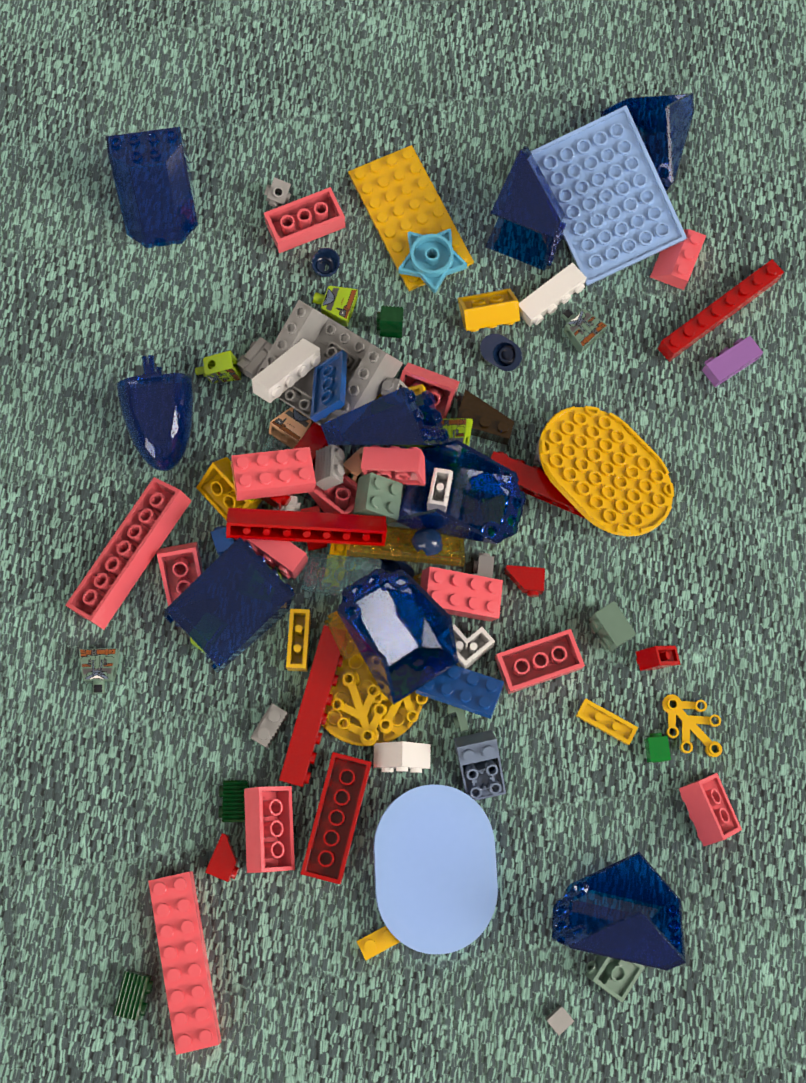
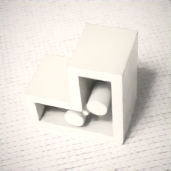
(472, 648)
(402, 756)

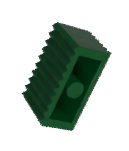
(390, 321)
(233, 800)
(132, 995)

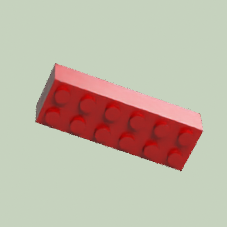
(336, 818)

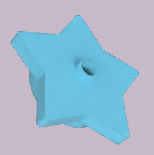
(431, 258)

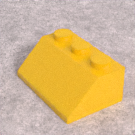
(489, 309)
(220, 490)

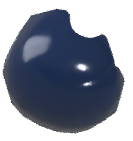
(323, 257)
(427, 540)

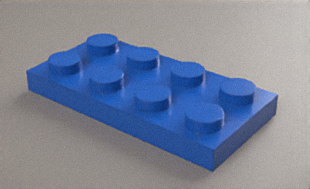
(329, 386)
(465, 690)

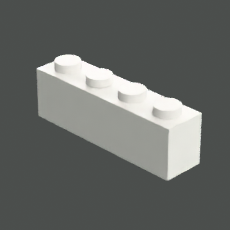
(551, 294)
(286, 370)

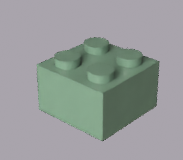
(378, 497)
(611, 627)

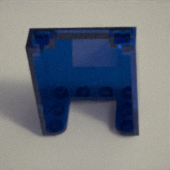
(390, 420)
(231, 604)

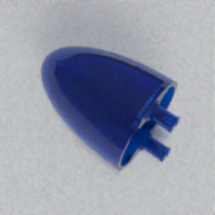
(158, 414)

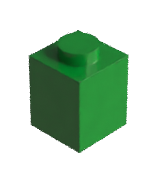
(657, 748)

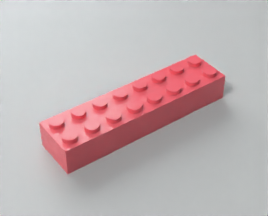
(128, 553)
(184, 963)

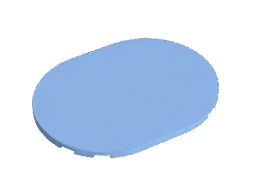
(435, 869)

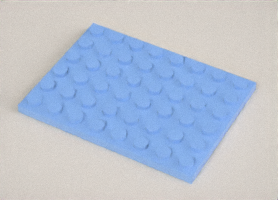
(609, 195)

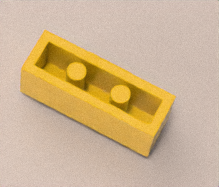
(298, 640)

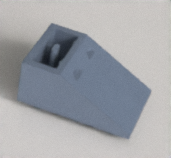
(480, 765)

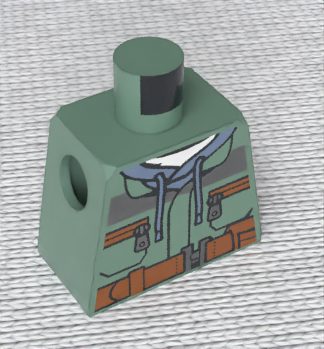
(582, 328)
(99, 666)

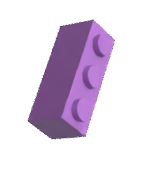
(732, 360)

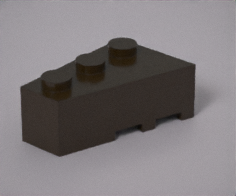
(487, 421)

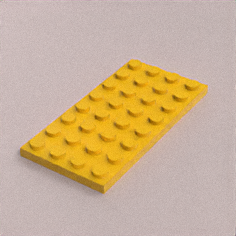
(401, 201)

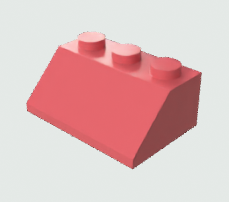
(677, 262)
(440, 386)
(395, 464)
(710, 809)

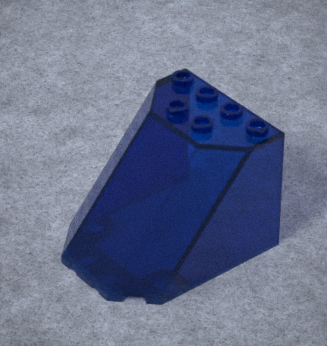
(663, 127)
(154, 185)
(528, 215)
(482, 498)
(398, 631)
(623, 915)

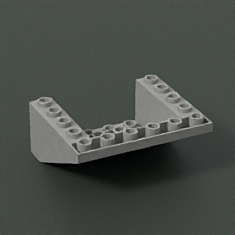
(366, 363)

